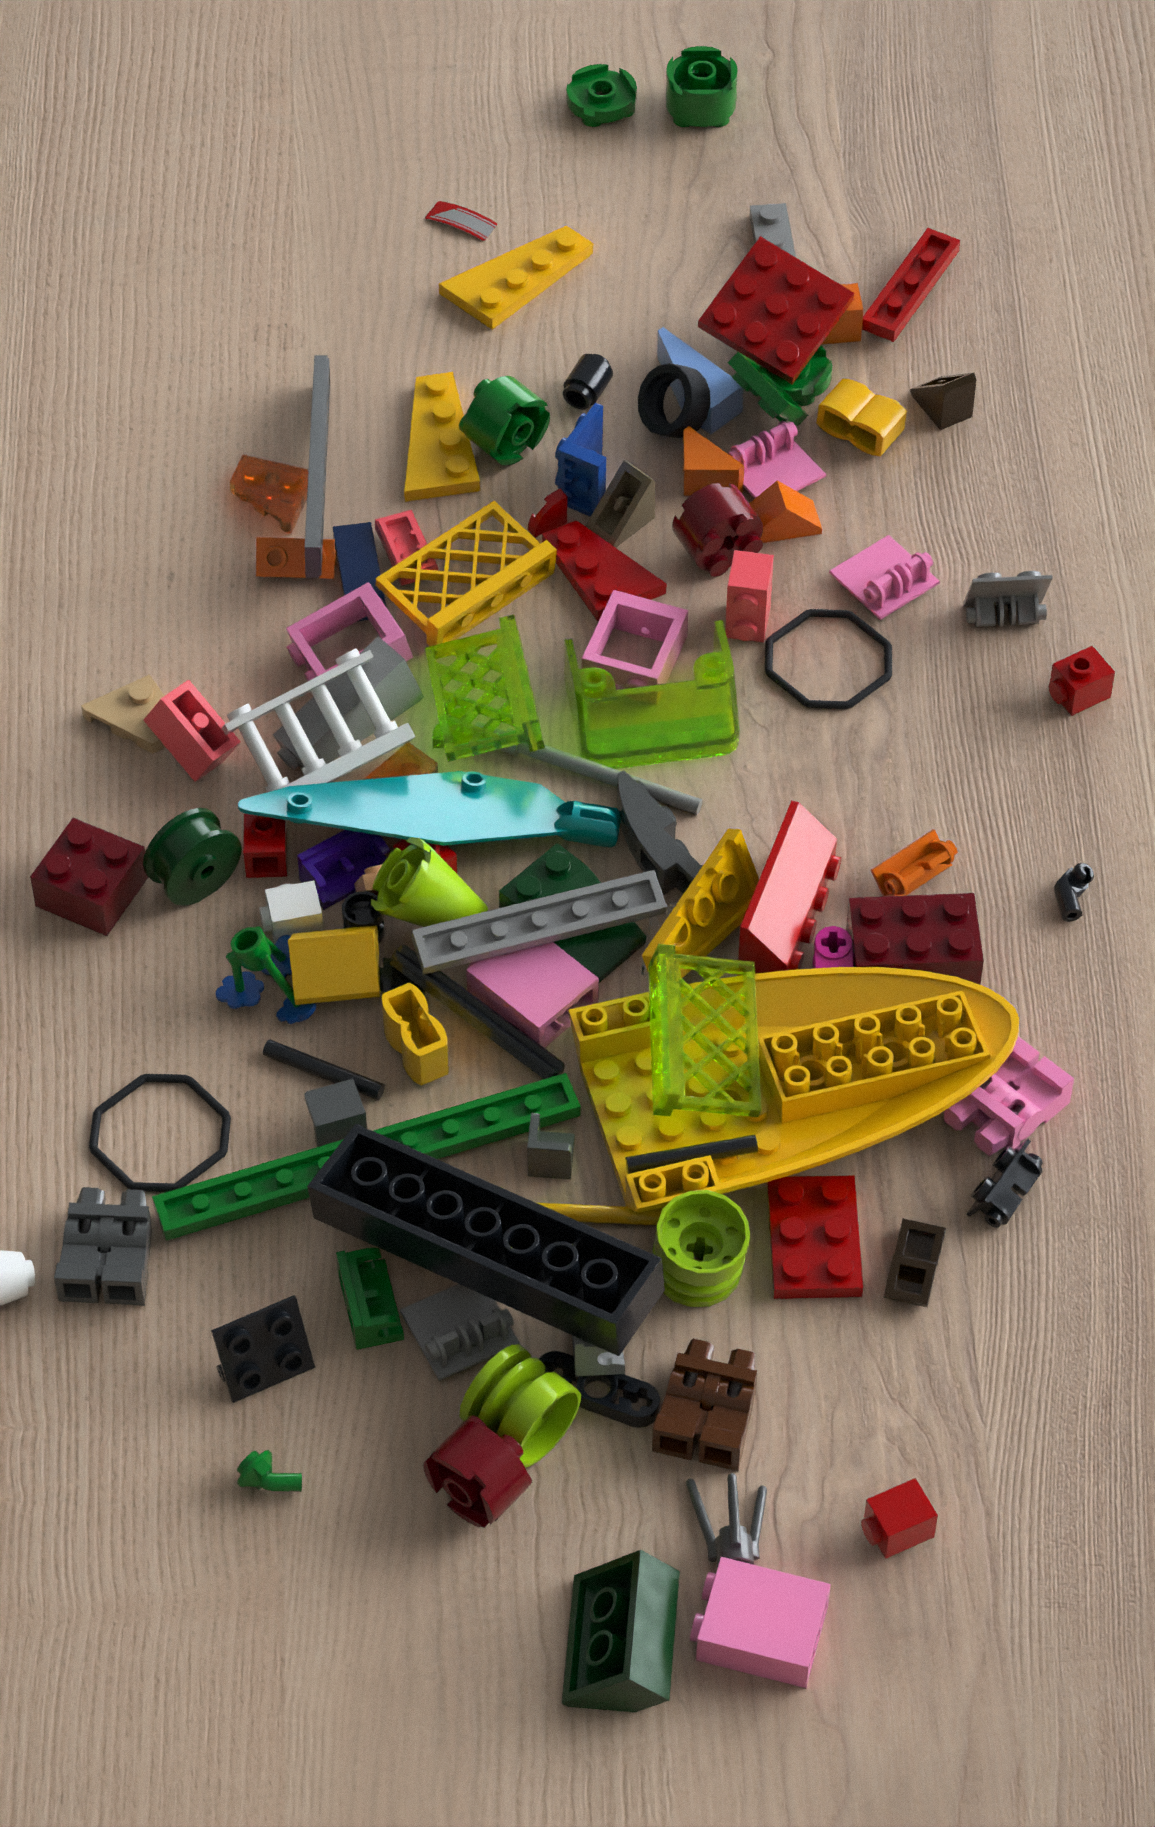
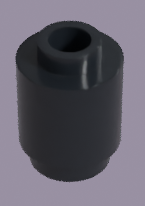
(587, 381)

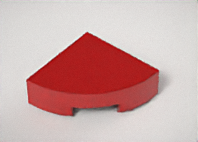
(551, 514)

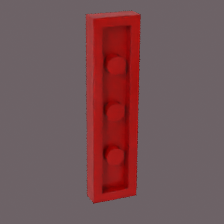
(910, 284)

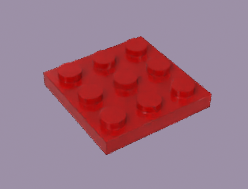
(776, 310)

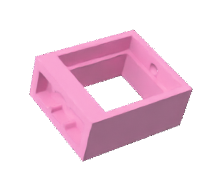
(336, 617)
(644, 619)

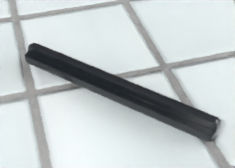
(478, 1015)

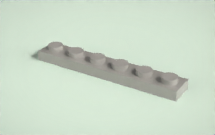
(538, 922)

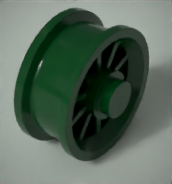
(192, 856)

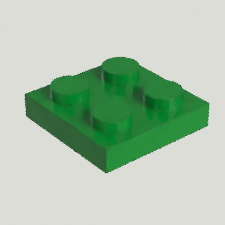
(773, 397)

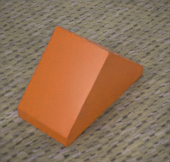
(707, 464)
(785, 514)

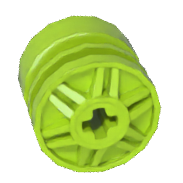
(706, 1228)
(522, 1402)

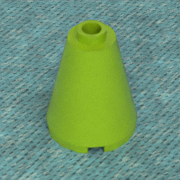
(422, 887)

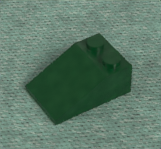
(562, 872)

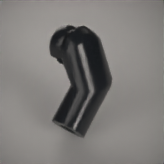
(1070, 888)

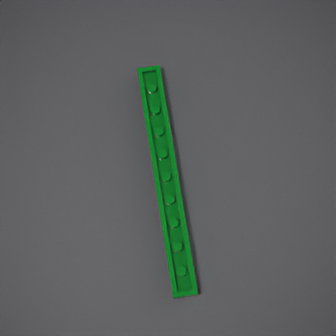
(434, 1134)

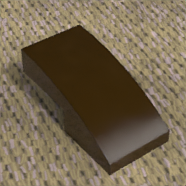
(915, 1262)

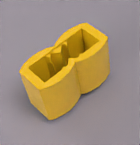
(861, 417)
(415, 1034)

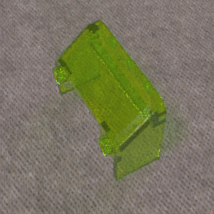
(655, 720)

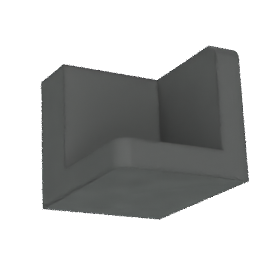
(335, 1111)
(549, 1152)

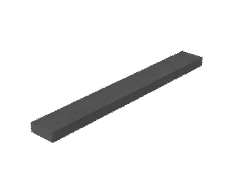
(317, 467)

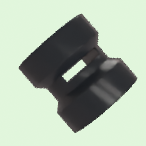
(359, 912)

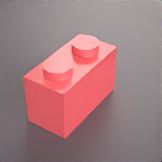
(749, 596)
(191, 730)

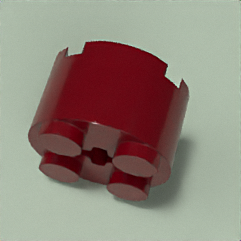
(716, 525)
(478, 1472)

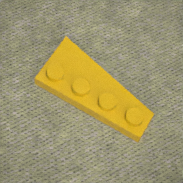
(516, 277)
(438, 452)
(712, 902)

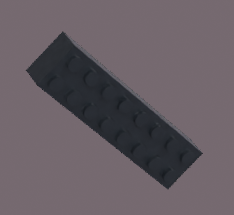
(487, 1239)

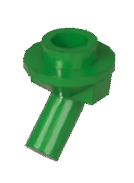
(257, 1472)

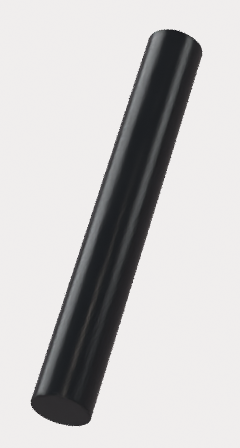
(322, 1068)
(716, 1149)

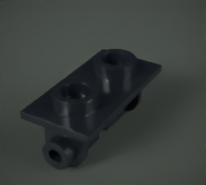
(994, 1194)

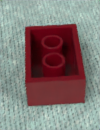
(917, 933)

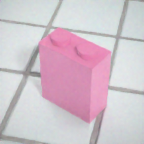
(534, 989)
(760, 1621)

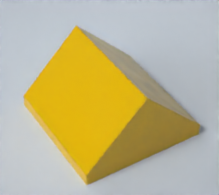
(335, 964)

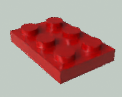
(814, 1237)

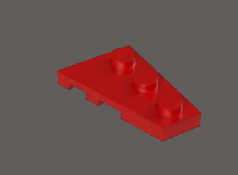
(599, 567)

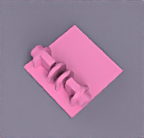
(775, 458)
(886, 576)

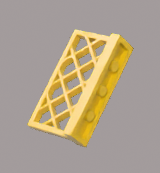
(492, 591)

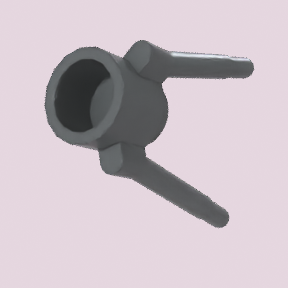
(732, 1539)

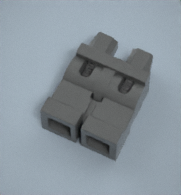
(106, 1248)

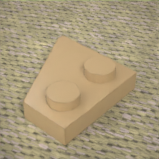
(125, 711)

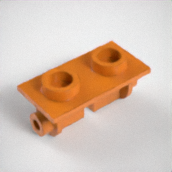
(287, 557)
(914, 865)

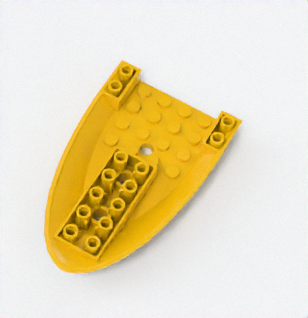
(822, 1072)

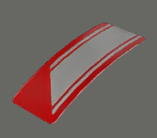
(462, 219)

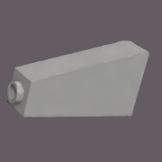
(393, 686)

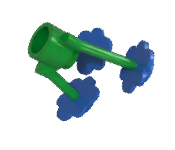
(258, 953)

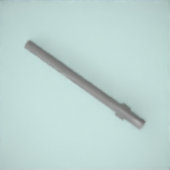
(602, 773)

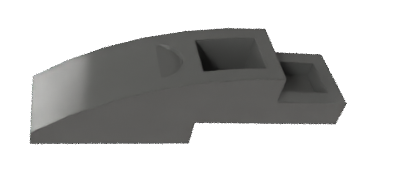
(651, 836)

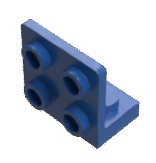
(581, 463)

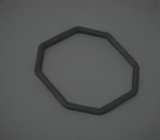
(820, 703)
(167, 1078)

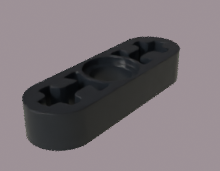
(605, 1406)

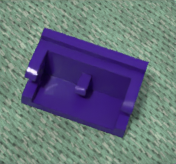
(340, 863)

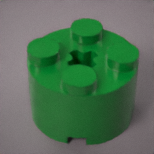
(701, 87)
(505, 419)

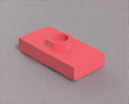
(402, 538)

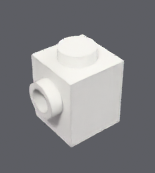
(291, 910)

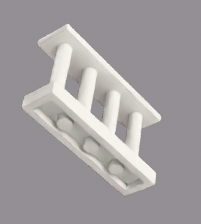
(351, 752)

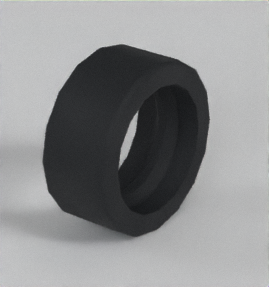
(652, 396)

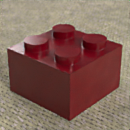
(89, 876)

